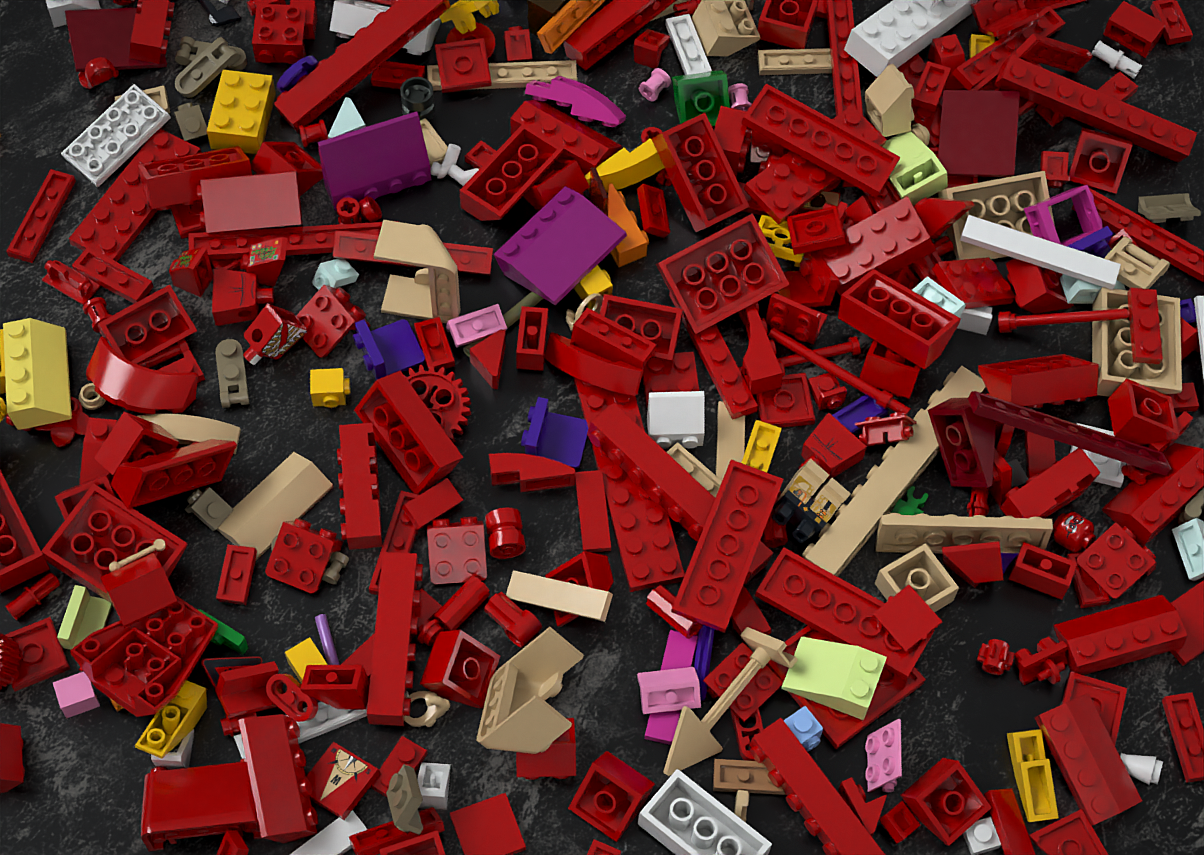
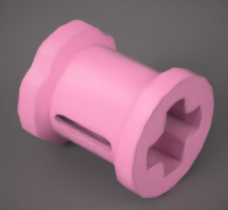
(654, 85)
(739, 99)

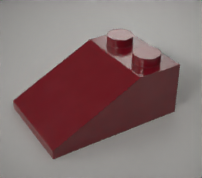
(964, 442)

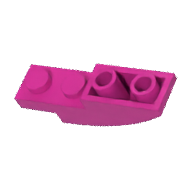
(585, 101)

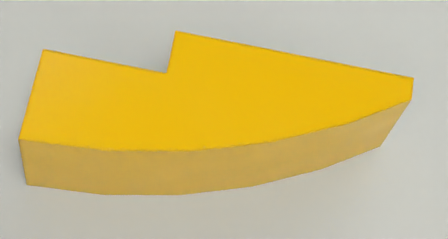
(629, 167)
(1033, 775)

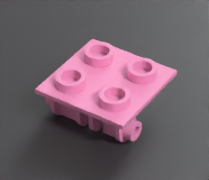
(884, 757)

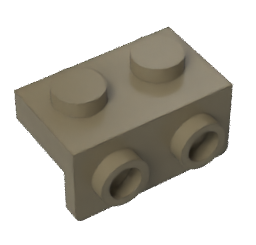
(404, 799)

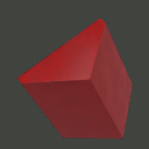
(139, 589)

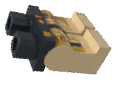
(801, 509)

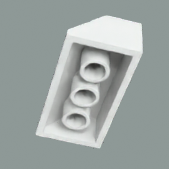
(352, 15)

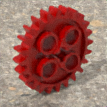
(448, 414)

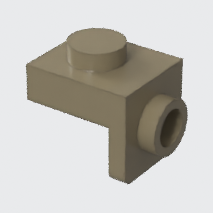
(190, 121)
(208, 507)

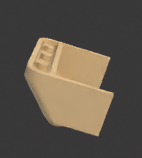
(434, 288)
(515, 704)

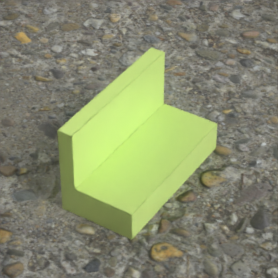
(82, 617)

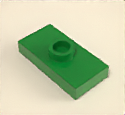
(228, 636)

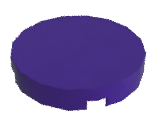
(296, 71)

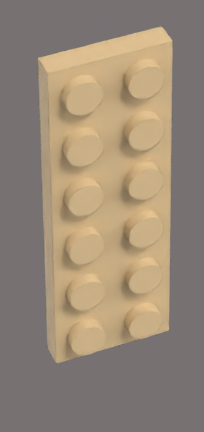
(909, 532)

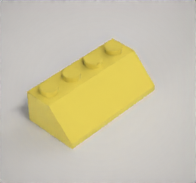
(36, 373)

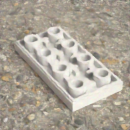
(115, 135)

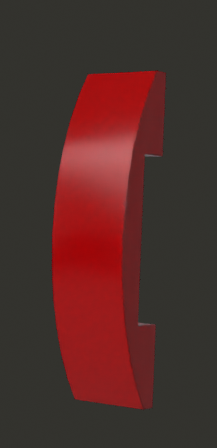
(592, 368)

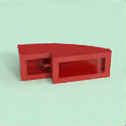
(530, 471)

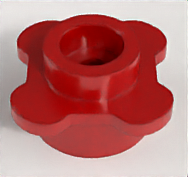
(1135, 473)

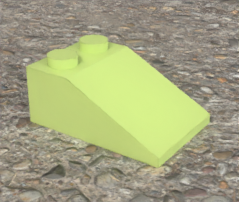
(835, 675)

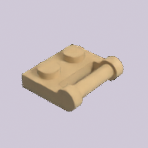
(1132, 271)

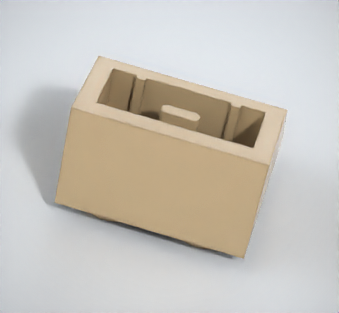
(724, 26)
(890, 102)

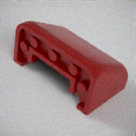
(197, 803)

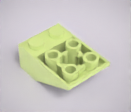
(918, 170)

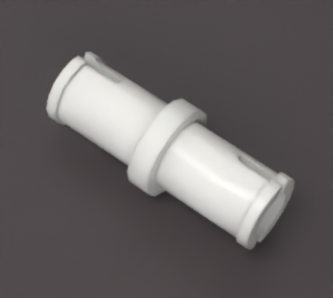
(1116, 59)

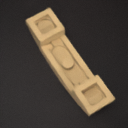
(193, 429)

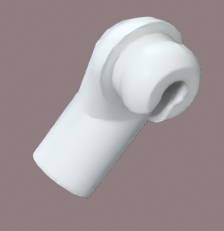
(450, 159)

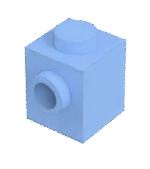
(805, 728)

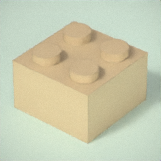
(923, 574)

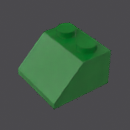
(700, 94)

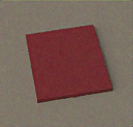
(105, 35)
(979, 132)

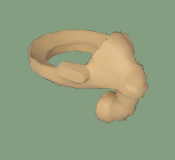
(571, 315)
(436, 708)

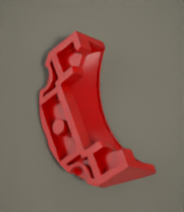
(137, 386)

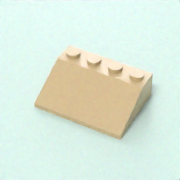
(998, 202)
(1114, 351)

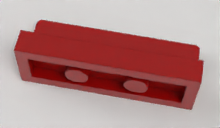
(611, 340)

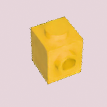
(594, 282)
(329, 387)

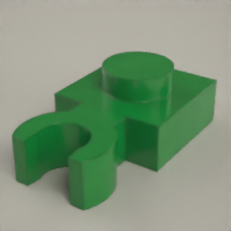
(912, 505)

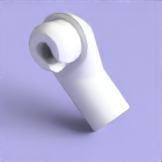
(460, 175)

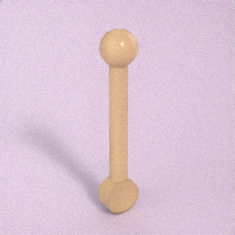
(159, 545)

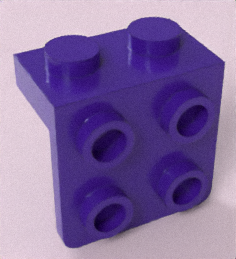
(388, 348)
(555, 435)

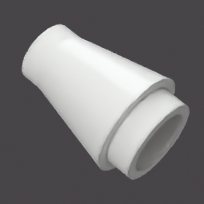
(1143, 767)

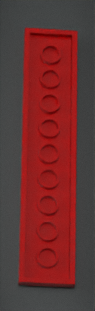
(638, 522)

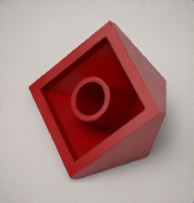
(975, 562)

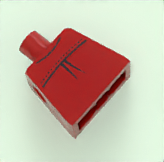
(237, 296)
(833, 447)

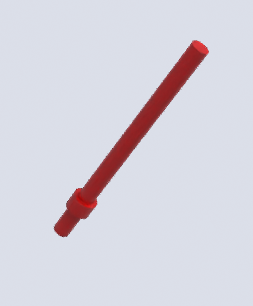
(882, 398)

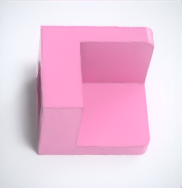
(75, 694)

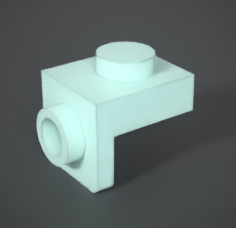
(334, 274)

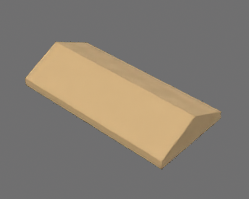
(279, 498)

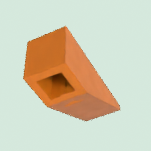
(635, 243)

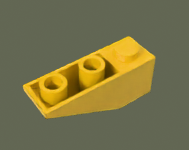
(174, 721)

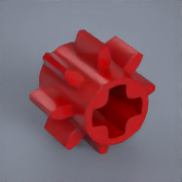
(995, 657)

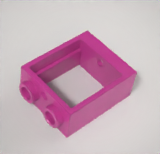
(1083, 201)

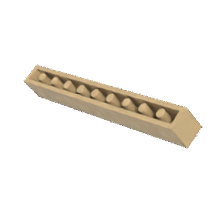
(886, 483)

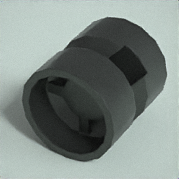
(418, 96)

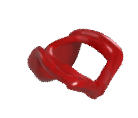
(97, 72)

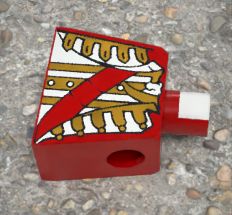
(272, 333)

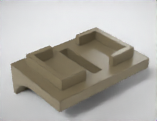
(1160, 207)

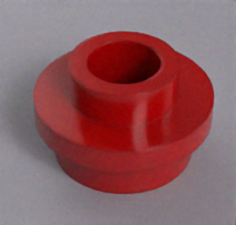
(429, 630)

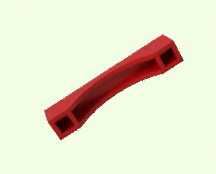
(760, 366)

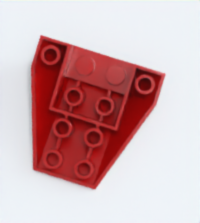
(148, 660)

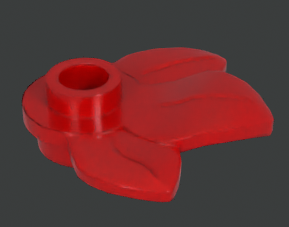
(64, 431)

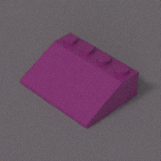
(375, 160)
(559, 246)

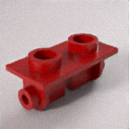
(69, 281)
(896, 426)

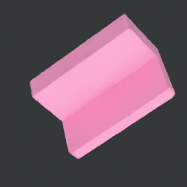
(476, 325)
(669, 690)

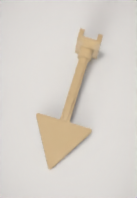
(693, 737)

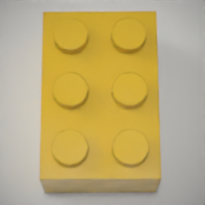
(241, 111)

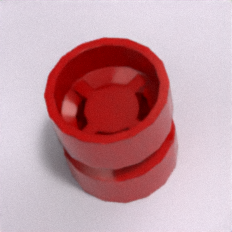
(505, 533)

